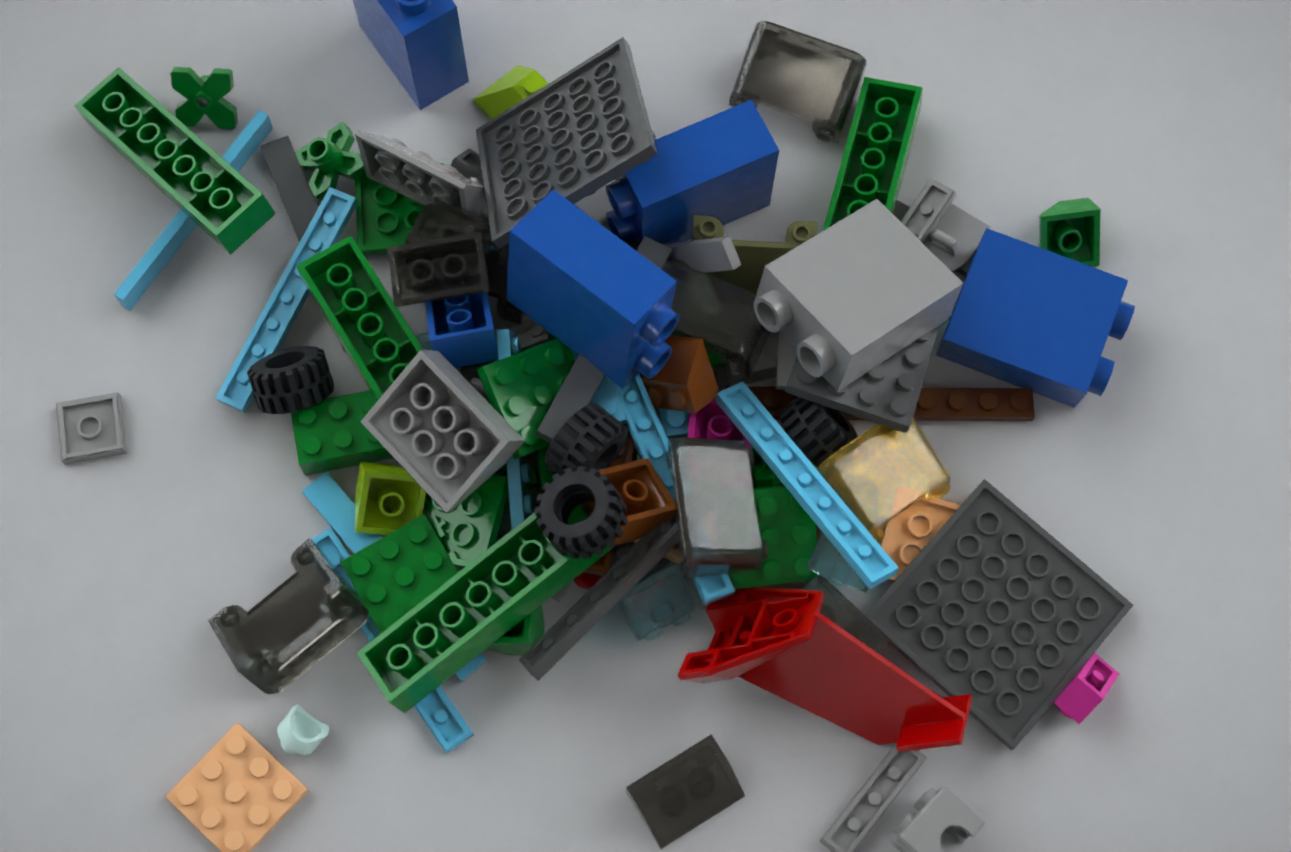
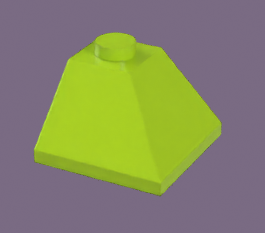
(509, 90)
(386, 498)

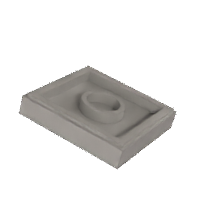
(91, 428)

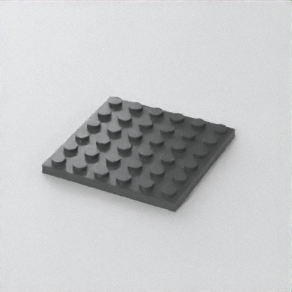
(565, 139)
(998, 613)

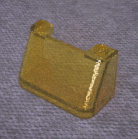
(885, 474)

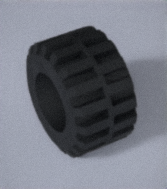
(291, 380)
(816, 429)
(588, 440)
(566, 494)

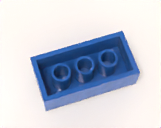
(463, 329)

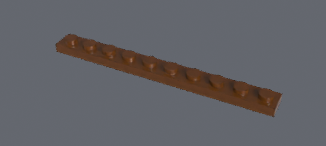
(937, 403)

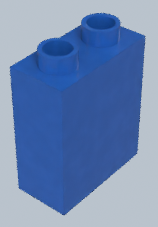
(418, 44)
(705, 169)
(591, 290)
(1036, 319)

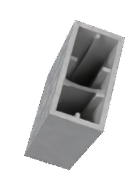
(855, 294)

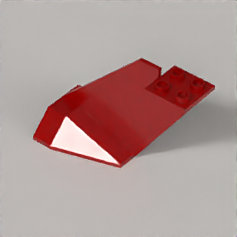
(805, 658)

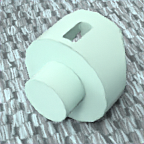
(301, 732)

